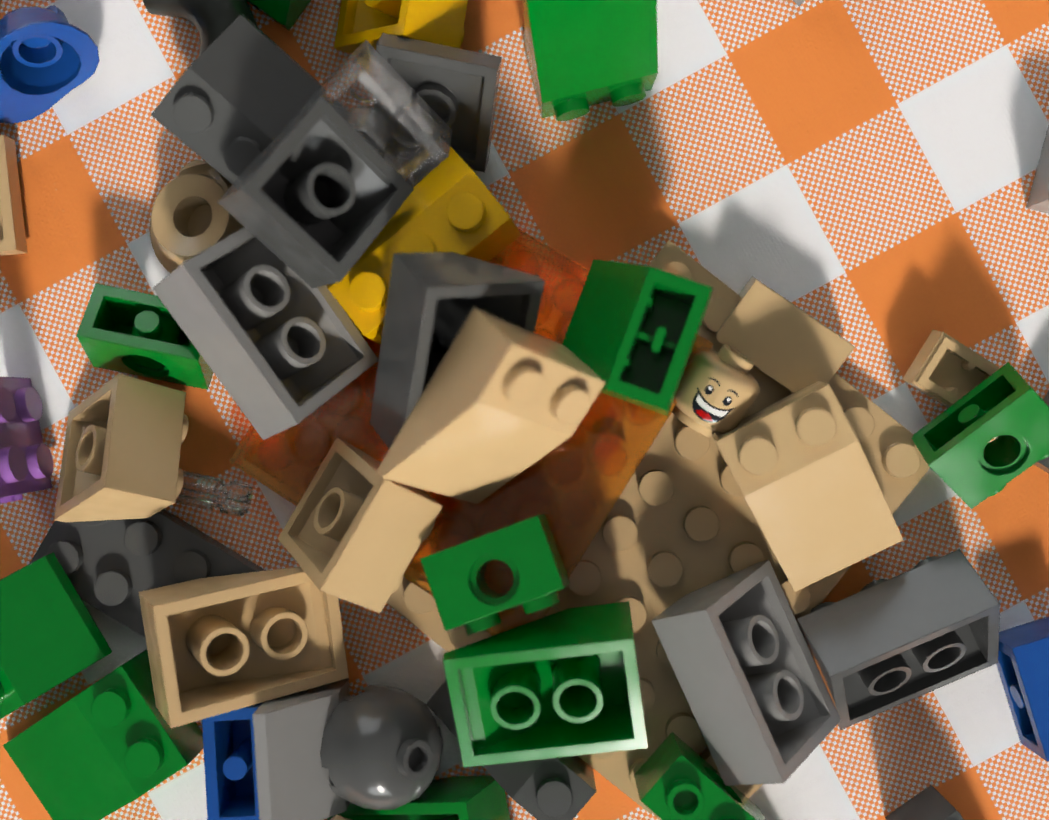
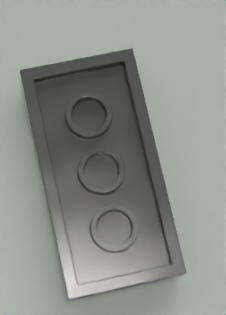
(122, 557)

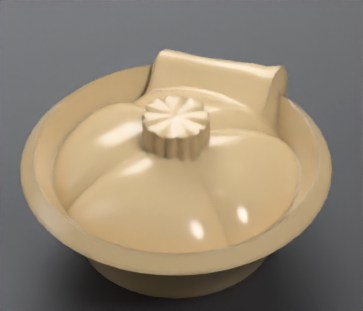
(188, 215)

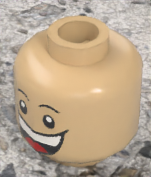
(716, 391)

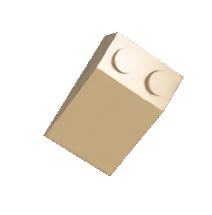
(490, 410)
(809, 485)
(239, 641)

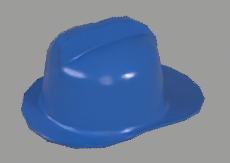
(40, 61)

